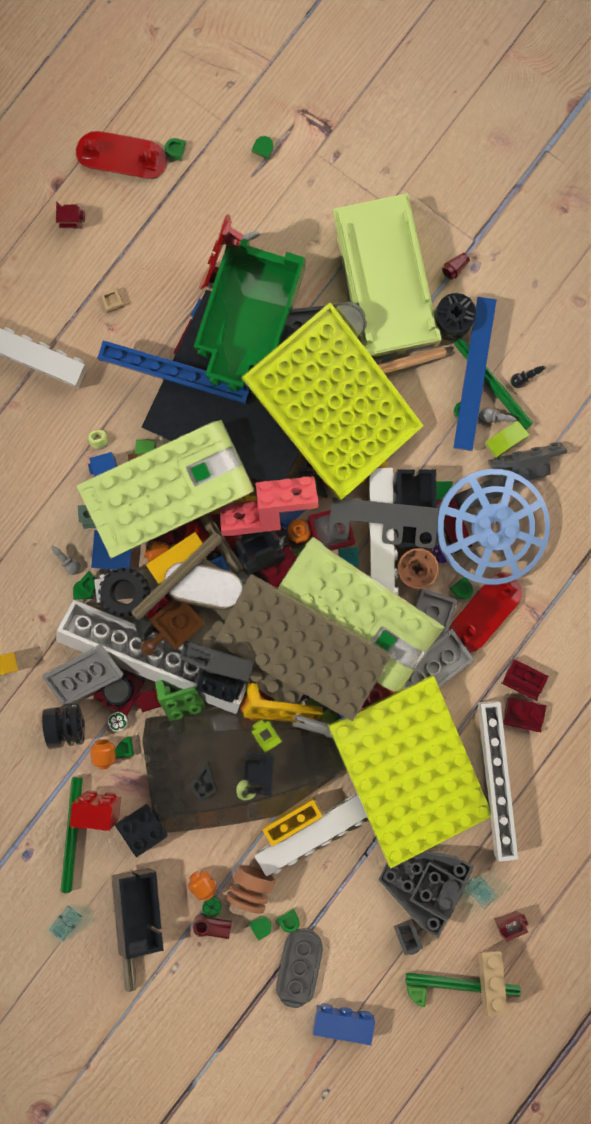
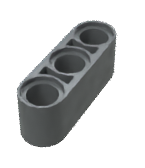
(462, 496)

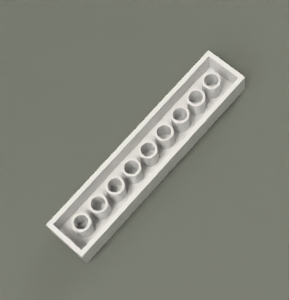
(88, 627)

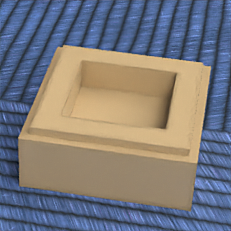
(111, 300)

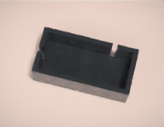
(415, 491)
(136, 911)

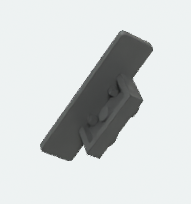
(530, 463)

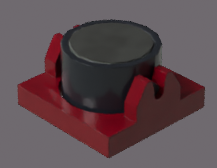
(118, 692)

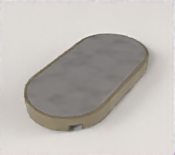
(207, 587)

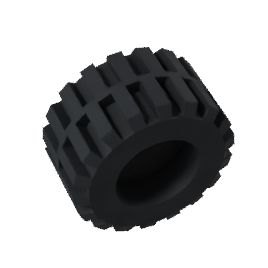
(110, 582)

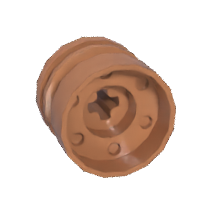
(429, 566)
(248, 892)

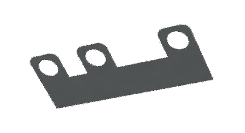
(388, 514)

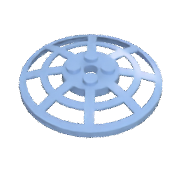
(482, 524)

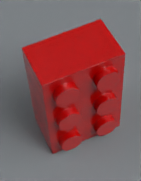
(95, 811)

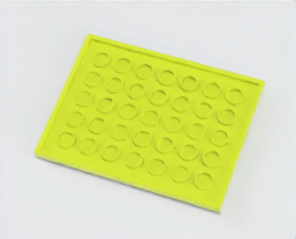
(333, 401)
(410, 771)

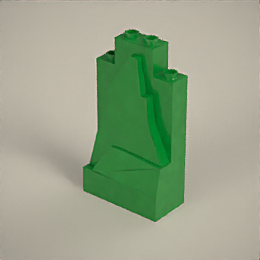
(247, 311)

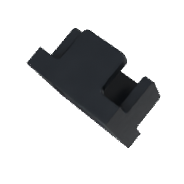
(259, 550)
(259, 773)

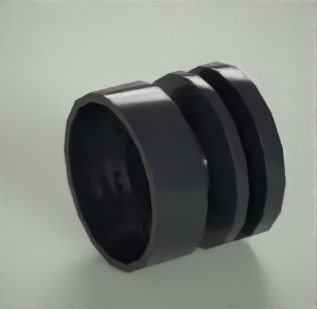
(450, 326)
(61, 726)

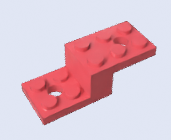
(272, 498)

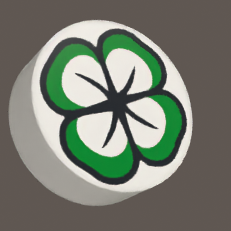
(117, 721)

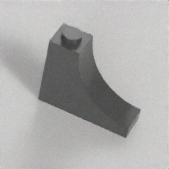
(216, 661)

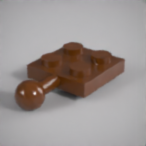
(175, 623)

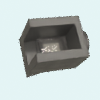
(408, 937)

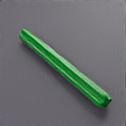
(498, 389)
(71, 839)
(454, 984)

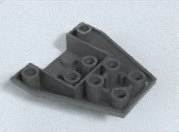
(428, 887)

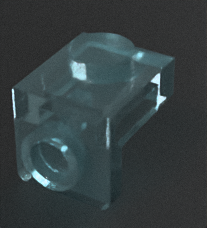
(481, 891)
(65, 923)

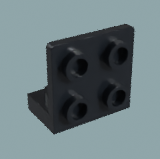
(141, 830)

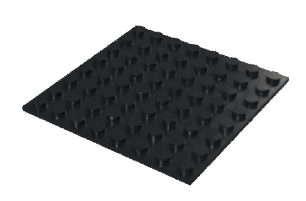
(256, 435)

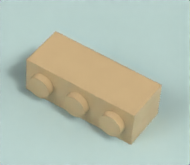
(492, 983)

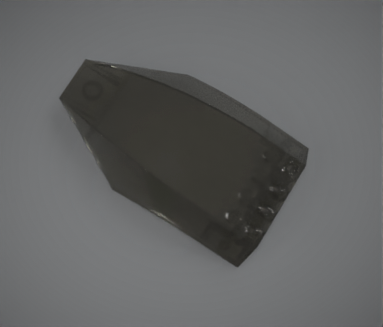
(181, 747)

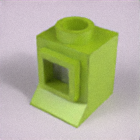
(265, 735)

